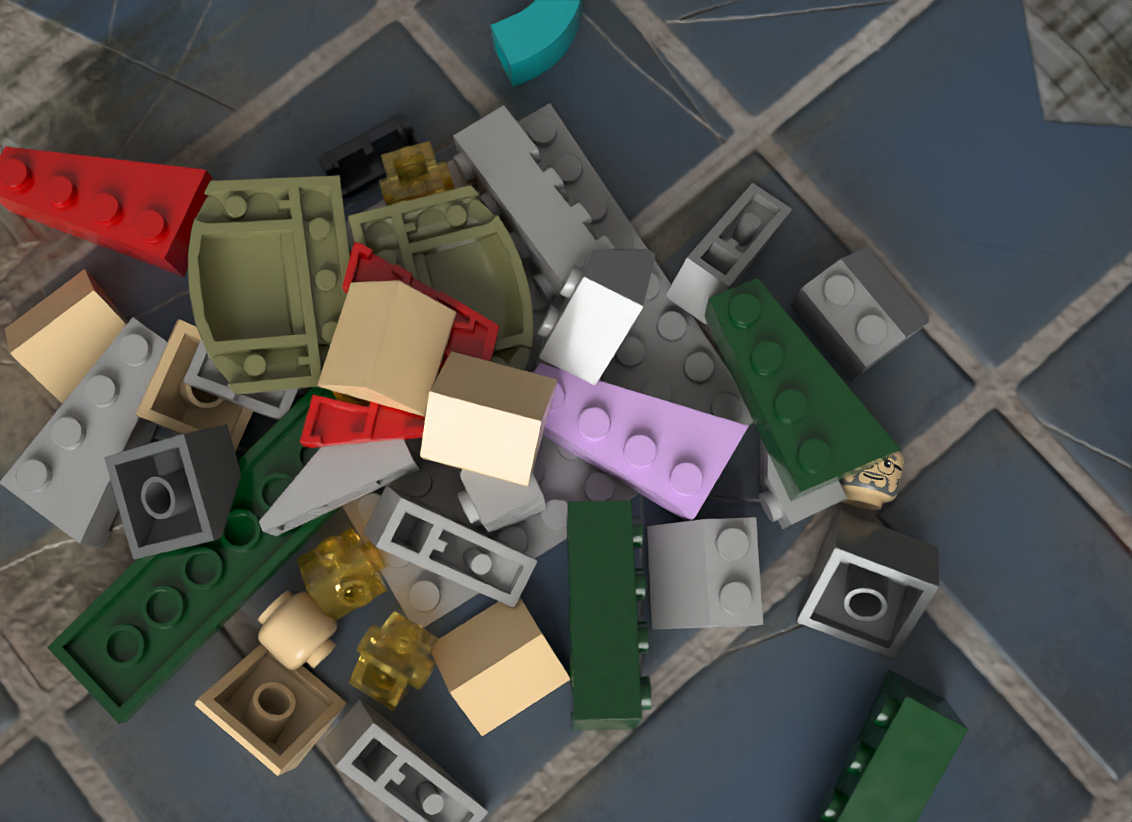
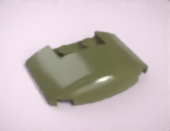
(462, 251)
(269, 278)

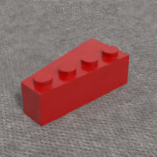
(108, 201)

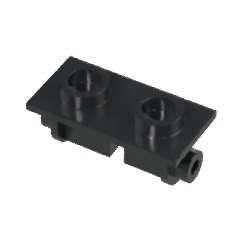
(360, 158)

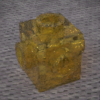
(413, 174)
(343, 573)
(393, 660)

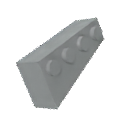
(527, 199)
(65, 464)

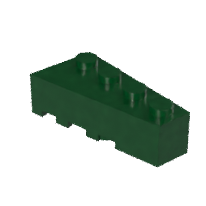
(794, 396)
(604, 616)
(895, 756)

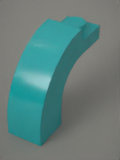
(536, 37)

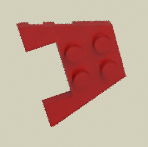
(343, 423)

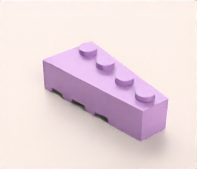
(642, 440)

